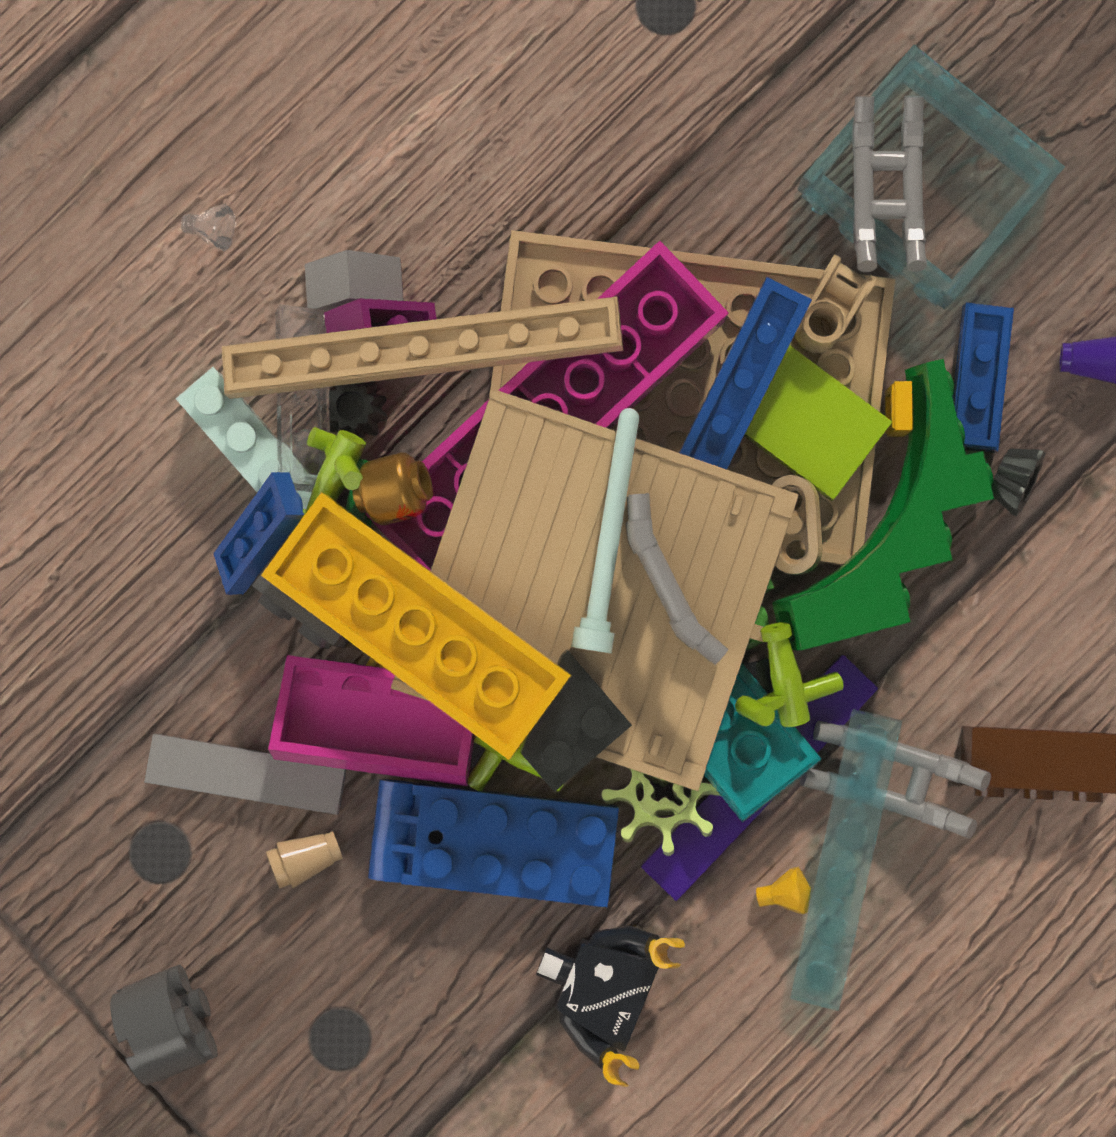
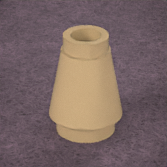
(303, 858)

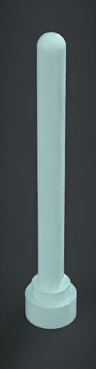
(594, 629)

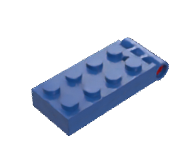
(493, 843)

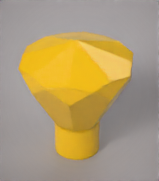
(788, 891)

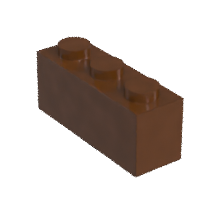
(1042, 761)

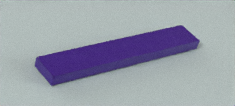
(696, 852)

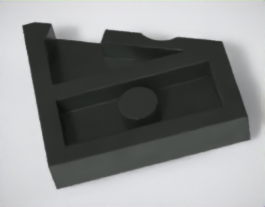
(573, 727)

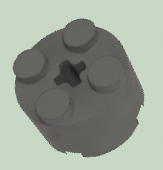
(163, 1025)

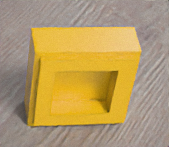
(899, 408)

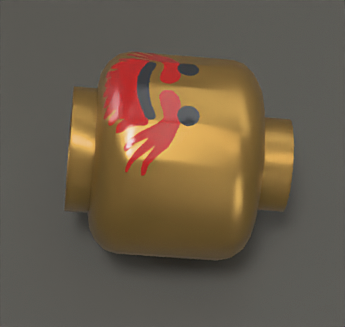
(393, 488)

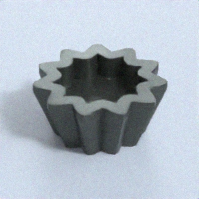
(356, 409)
(1017, 478)

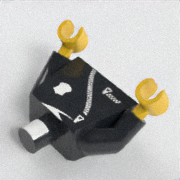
(606, 990)

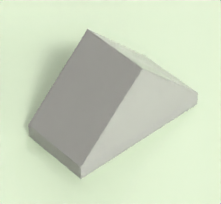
(352, 276)

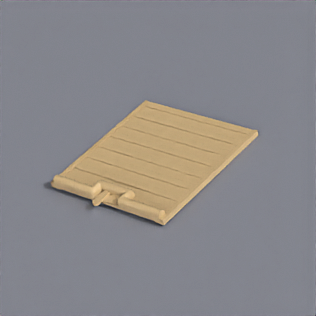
(527, 555)

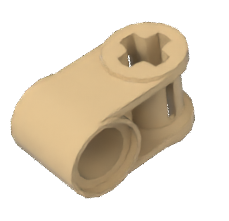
(836, 300)

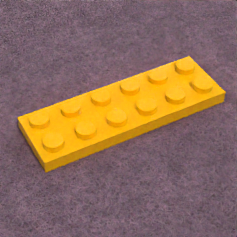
(416, 625)

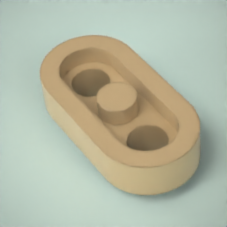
(803, 527)

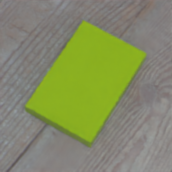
(815, 424)

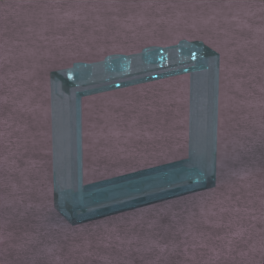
(978, 122)

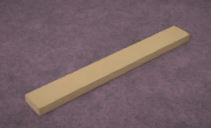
(422, 348)

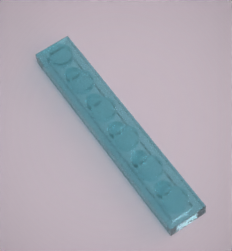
(846, 859)

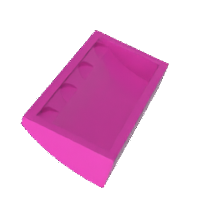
(356, 722)

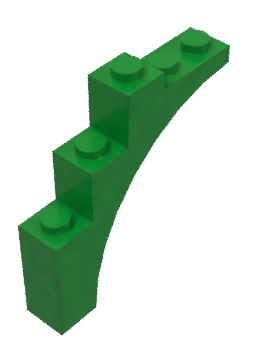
(911, 535)

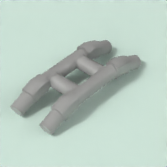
(907, 160)
(645, 545)
(913, 802)

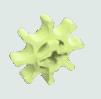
(648, 810)

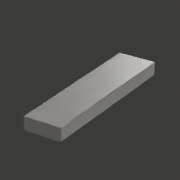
(243, 774)

